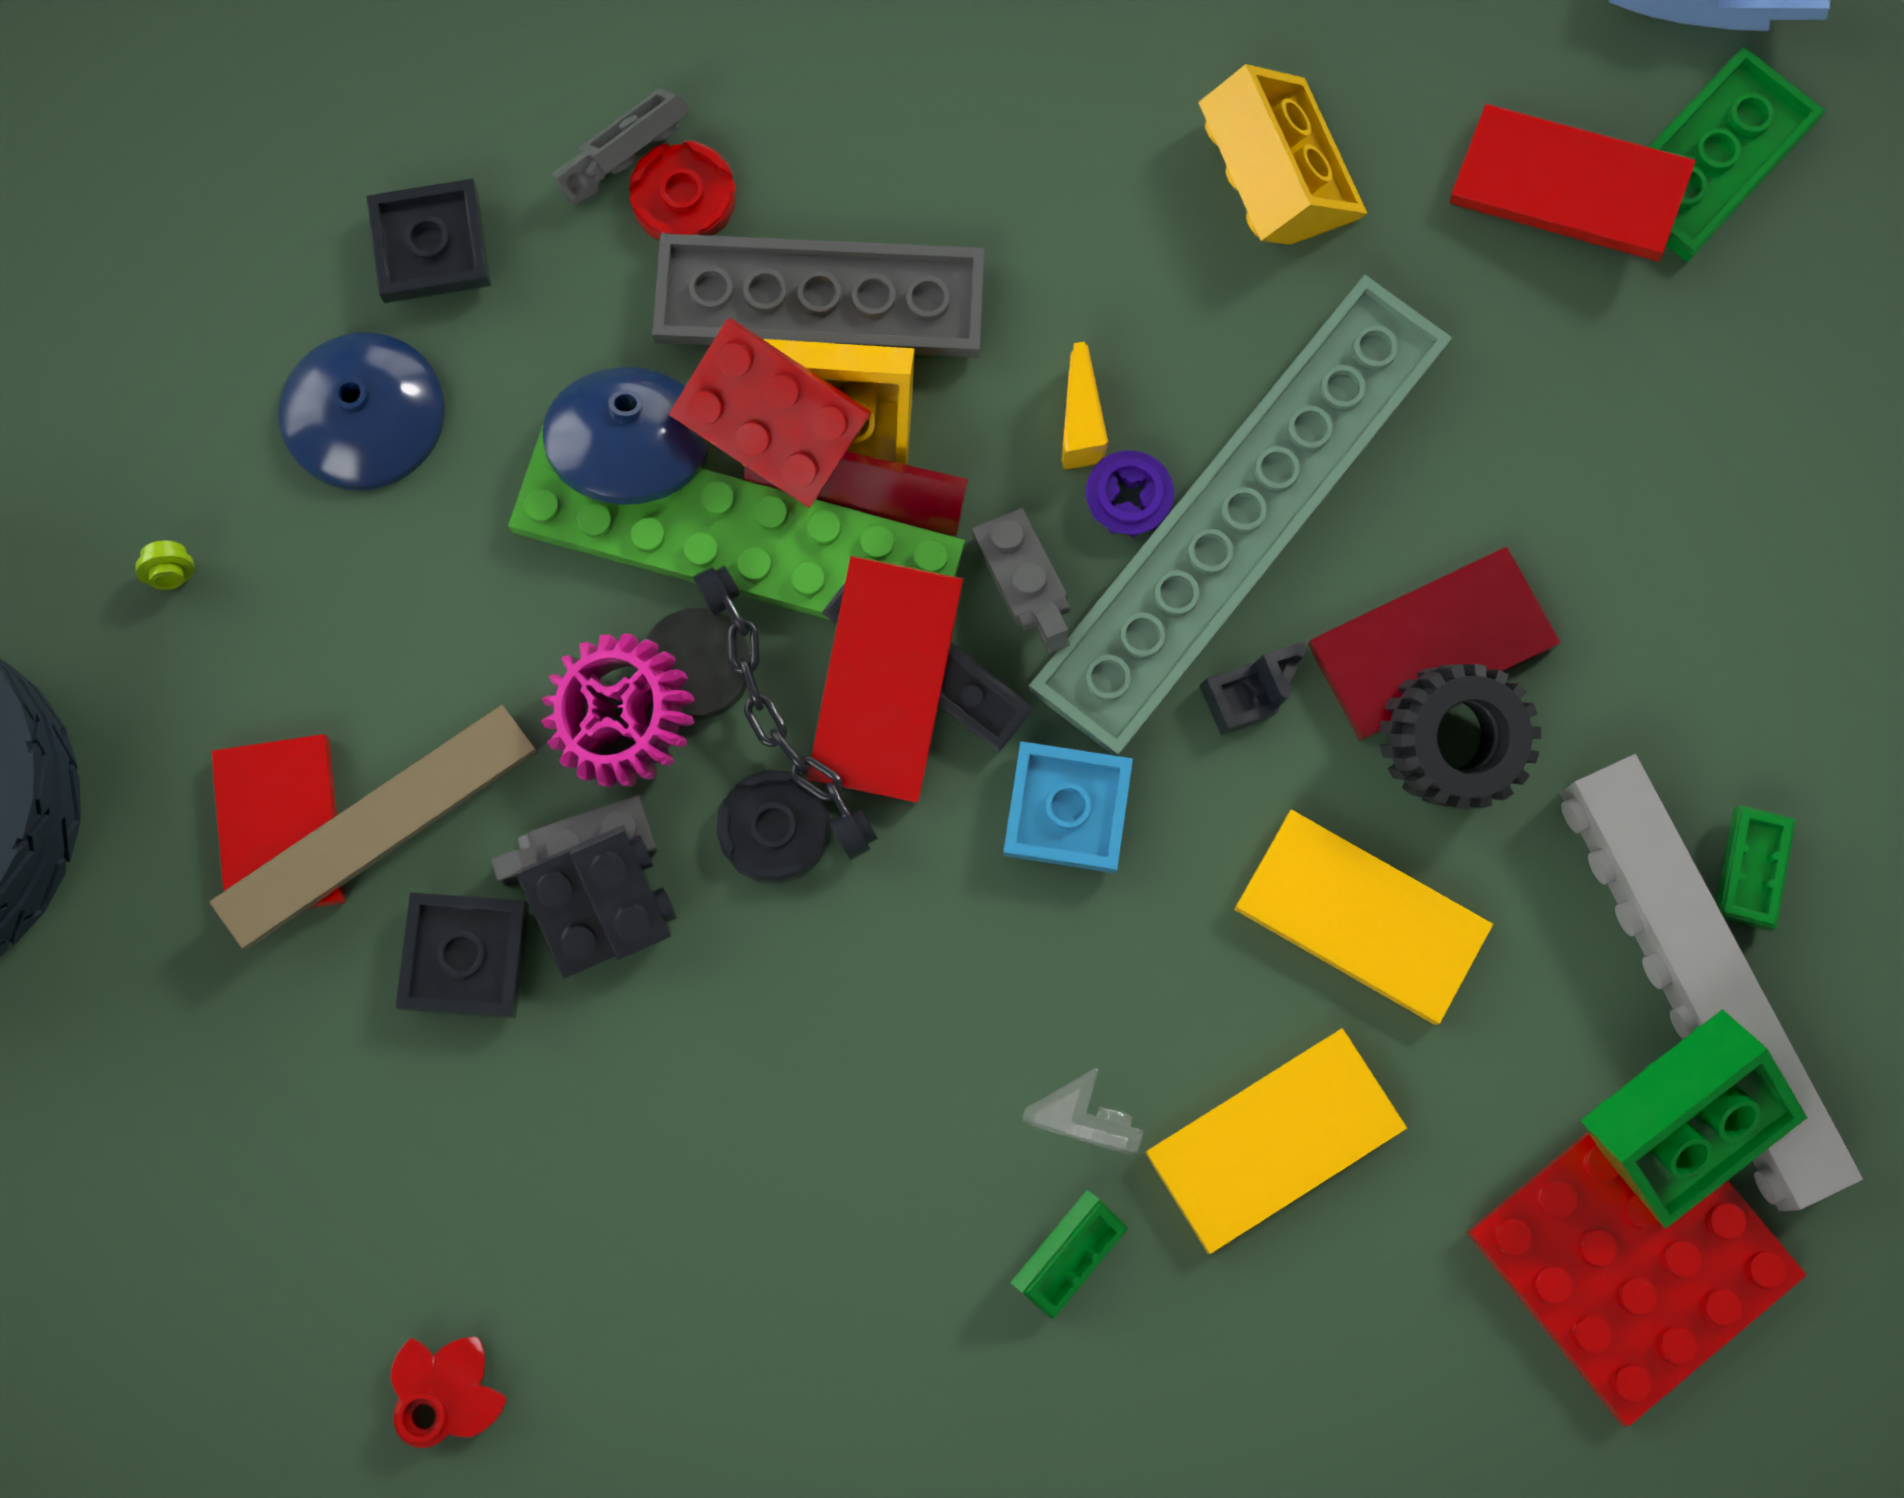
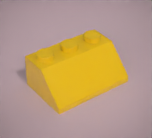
(1280, 155)
(873, 377)

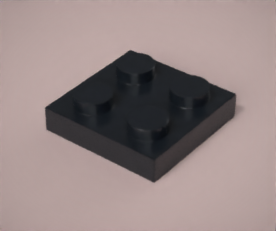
(428, 241)
(462, 955)

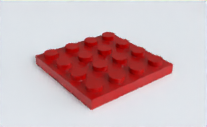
(1619, 1289)

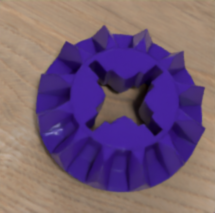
(1133, 470)

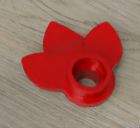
(449, 1385)

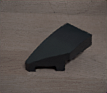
(1252, 691)

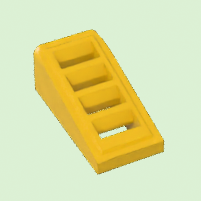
(1084, 427)

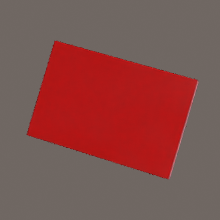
(271, 800)

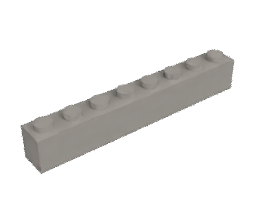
(1699, 961)

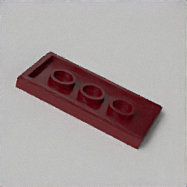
(1465, 617)

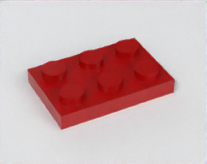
(769, 412)

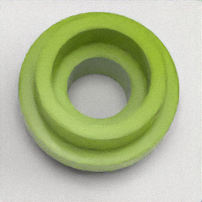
(164, 565)

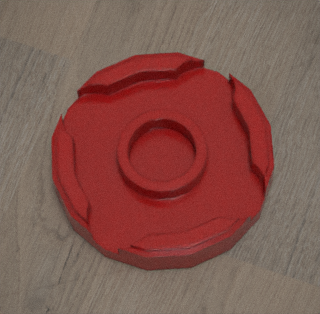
(682, 190)

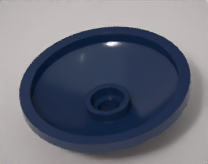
(379, 434)
(620, 453)

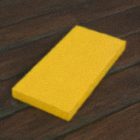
(1364, 917)
(1275, 1141)

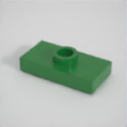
(1755, 867)
(1069, 1255)

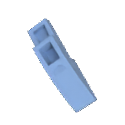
(1729, 14)

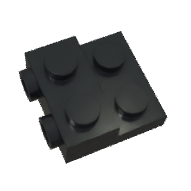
(597, 901)

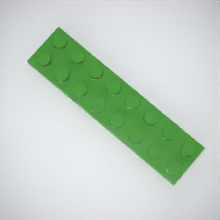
(760, 533)

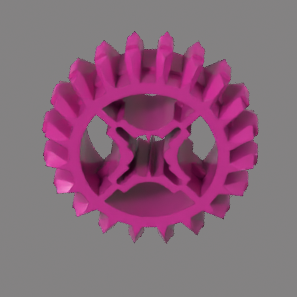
(585, 736)

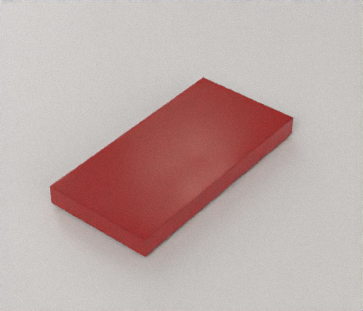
(1572, 182)
(885, 677)

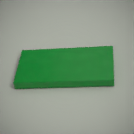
(1737, 136)

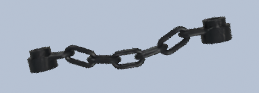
(851, 829)

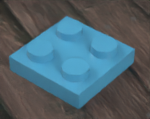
(1068, 807)

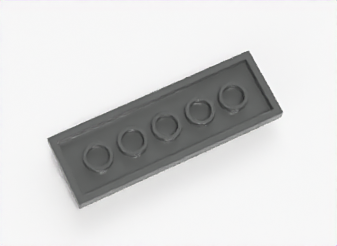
(821, 292)

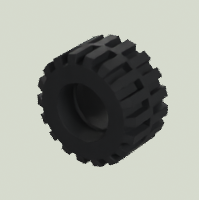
(1502, 746)

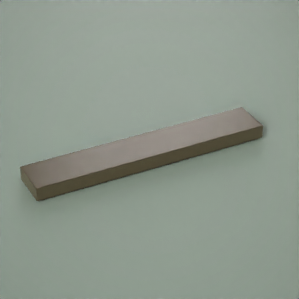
(372, 828)

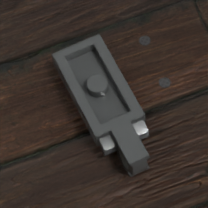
(617, 144)
(1024, 576)
(572, 831)

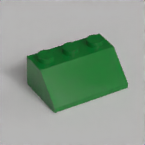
(1695, 1117)

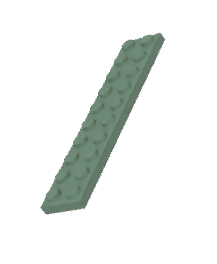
(1239, 516)

